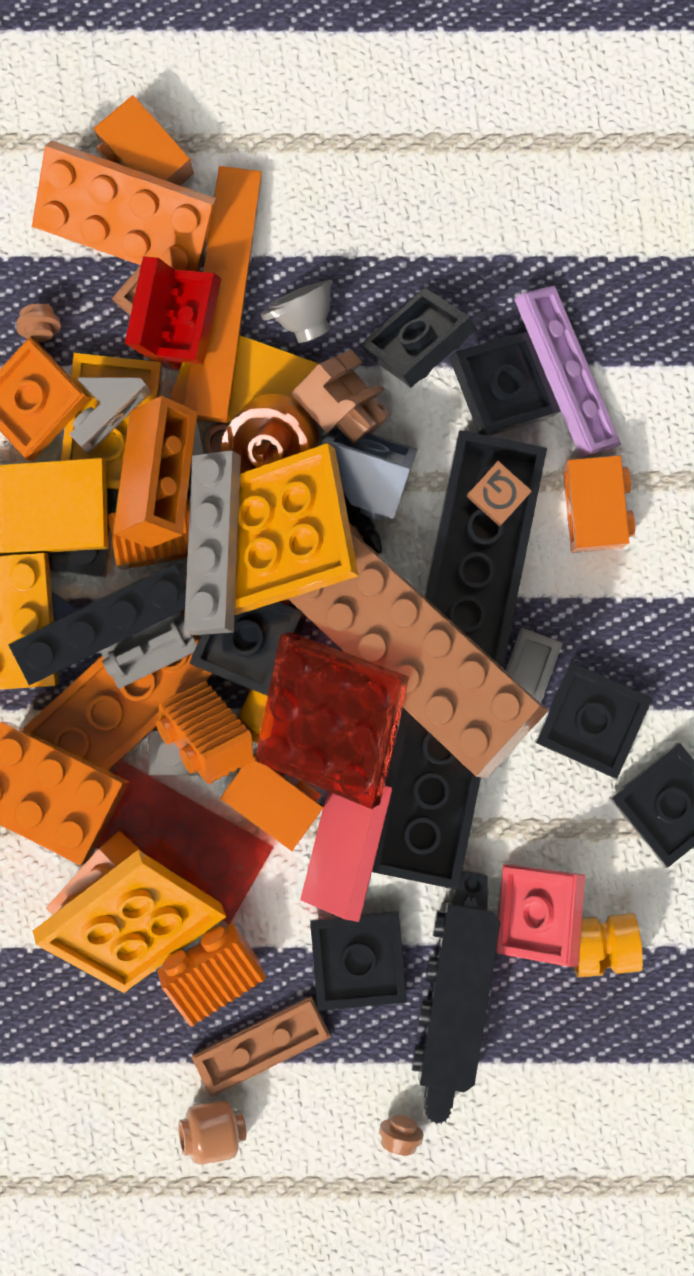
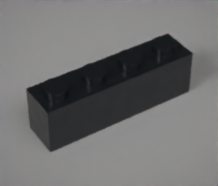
(100, 624)

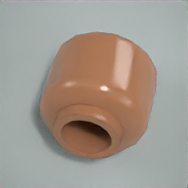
(211, 1132)

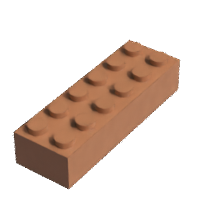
(451, 682)

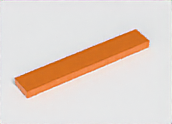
(229, 258)

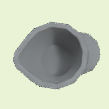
(303, 311)

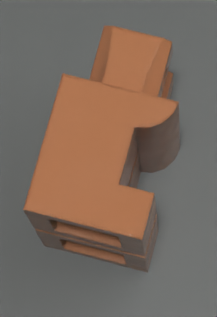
(341, 399)

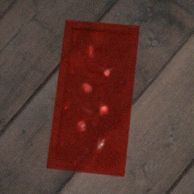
(188, 838)

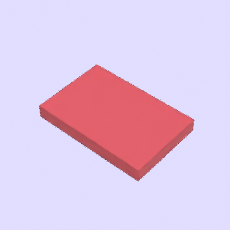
(344, 855)

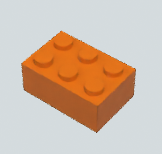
(54, 794)

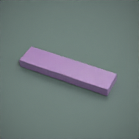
(567, 371)

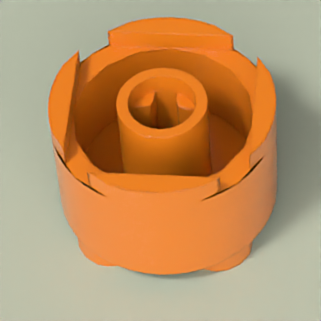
(274, 419)

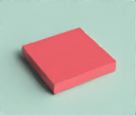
(540, 914)

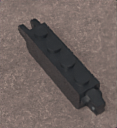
(458, 996)

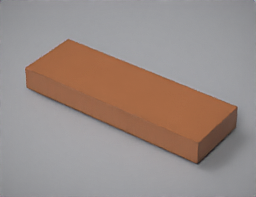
(261, 1046)

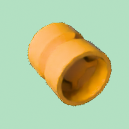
(609, 945)

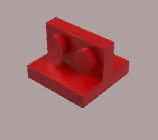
(172, 313)

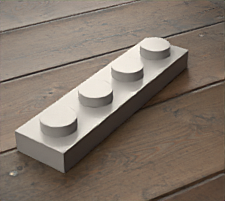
(212, 543)

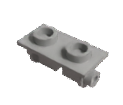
(148, 651)

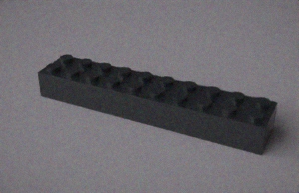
(476, 586)

